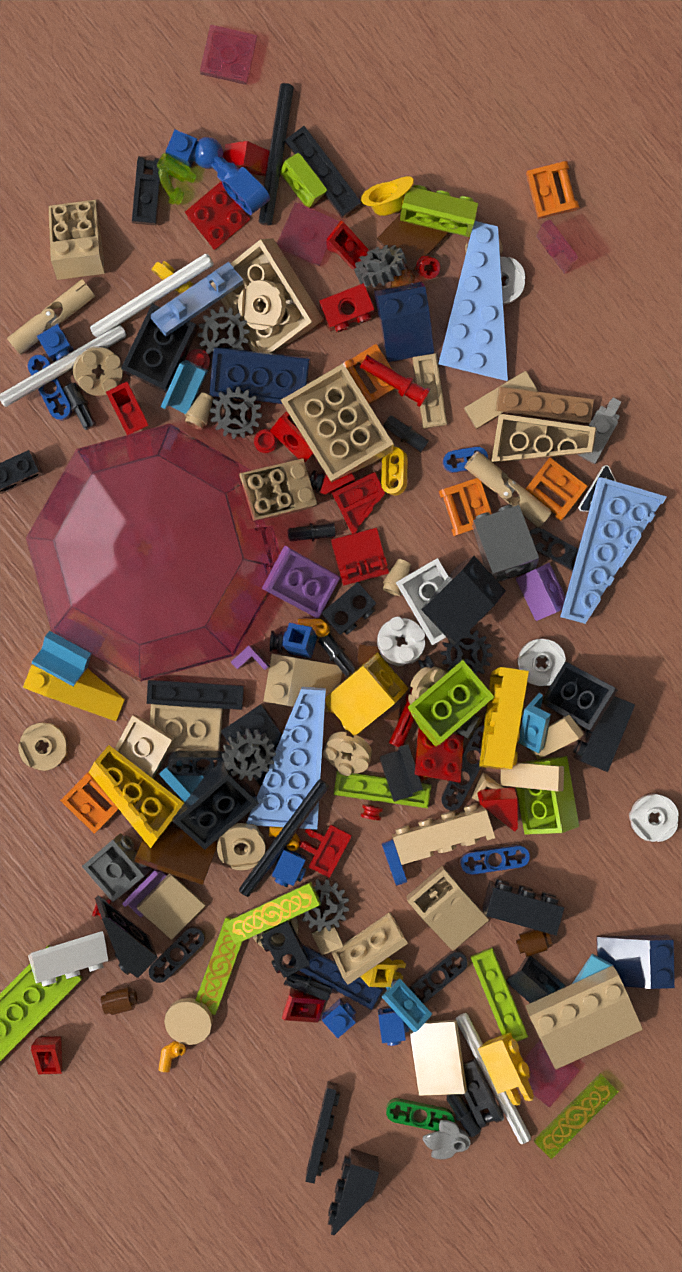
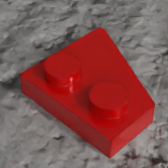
(358, 499)

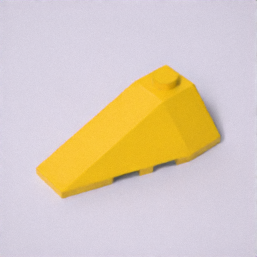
(87, 694)

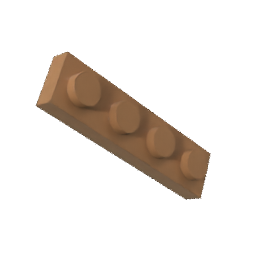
(544, 405)

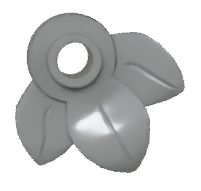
(447, 1140)

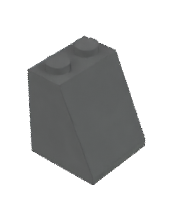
(505, 543)

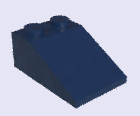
(405, 321)
(640, 959)

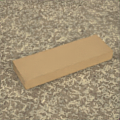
(427, 375)
(484, 408)
(559, 735)
(534, 776)

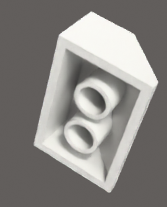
(418, 589)
(69, 958)

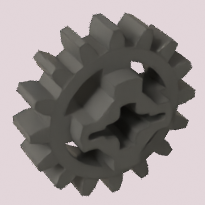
(380, 266)
(215, 325)
(243, 420)
(248, 754)
(335, 906)

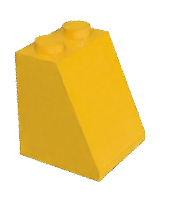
(365, 694)

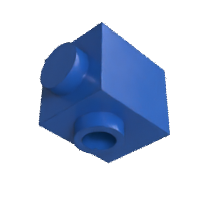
(182, 147)
(55, 343)
(300, 640)
(289, 868)
(339, 1017)
(391, 1027)

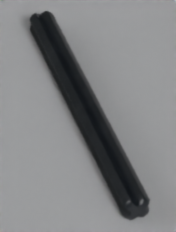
(276, 152)
(283, 837)

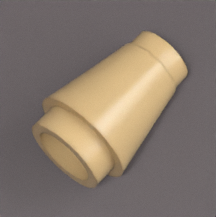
(199, 412)
(398, 572)

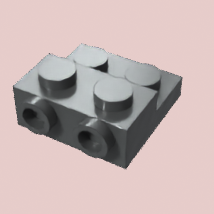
(115, 867)

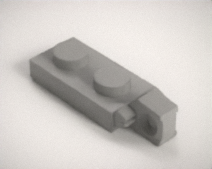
(605, 422)

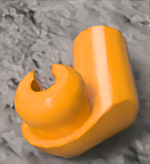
(319, 626)
(293, 845)
(170, 1052)

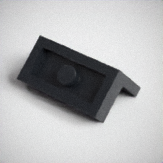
(400, 774)
(534, 980)

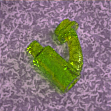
(170, 166)

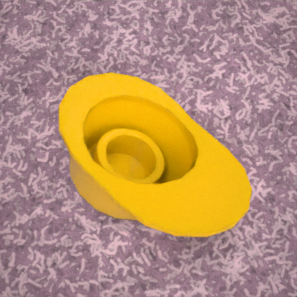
(388, 196)

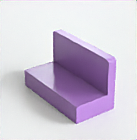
(542, 591)
(246, 655)
(143, 890)

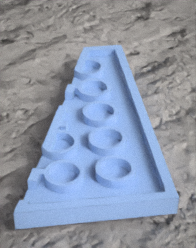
(476, 321)
(609, 536)
(295, 764)

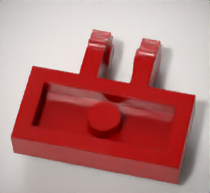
(329, 850)

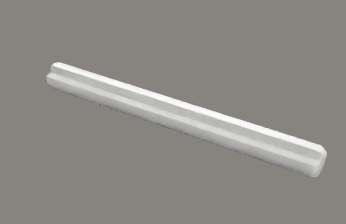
(152, 295)
(58, 367)
(508, 1108)

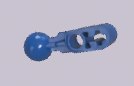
(236, 181)

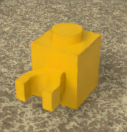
(383, 973)

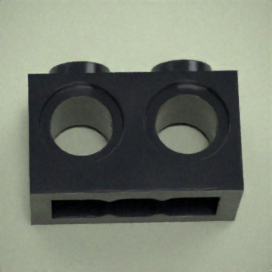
(19, 471)
(345, 604)
(291, 945)

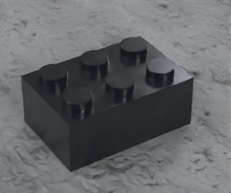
(156, 356)
(600, 746)
(523, 906)

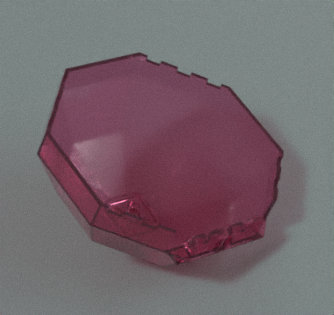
(194, 588)

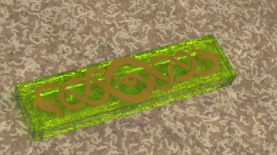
(575, 1116)

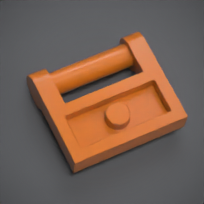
(545, 192)
(381, 387)
(561, 483)
(473, 501)
(86, 807)

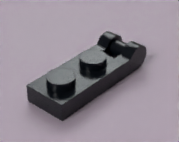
(146, 192)
(480, 1096)

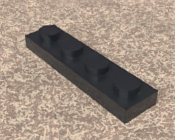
(338, 190)
(195, 694)
(325, 1122)

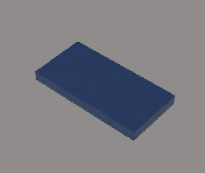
(265, 374)

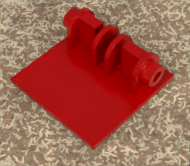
(217, 216)
(360, 556)
(439, 761)

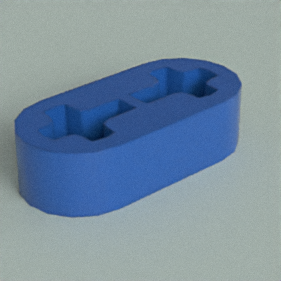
(461, 454)
(394, 862)

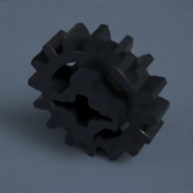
(474, 646)

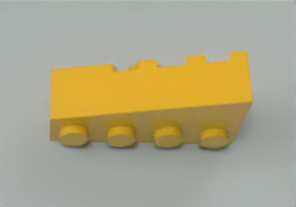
(503, 718)
(136, 794)

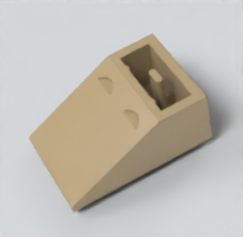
(75, 240)
(278, 490)
(446, 908)

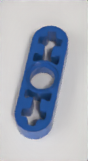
(52, 407)
(489, 868)

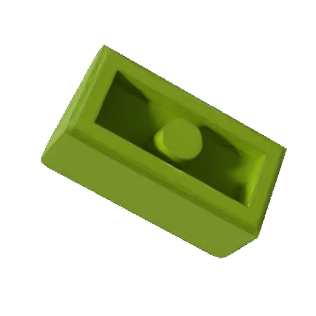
(302, 180)

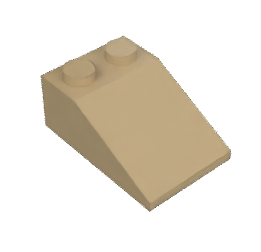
(291, 673)

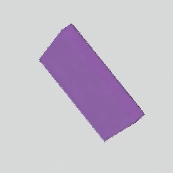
(301, 582)

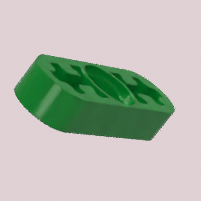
(425, 1124)

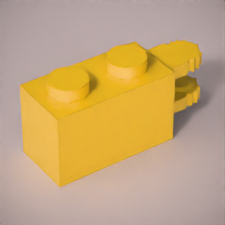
(507, 1067)

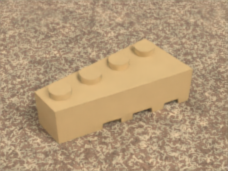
(535, 438)
(443, 833)

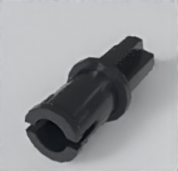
(79, 405)
(405, 433)
(312, 532)
(337, 654)
(308, 986)
(463, 1114)

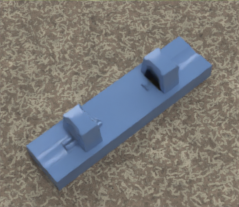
(196, 299)

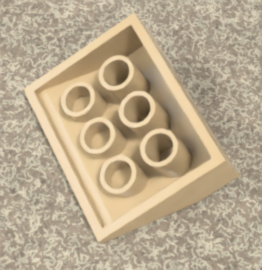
(268, 263)
(338, 423)
(584, 1017)

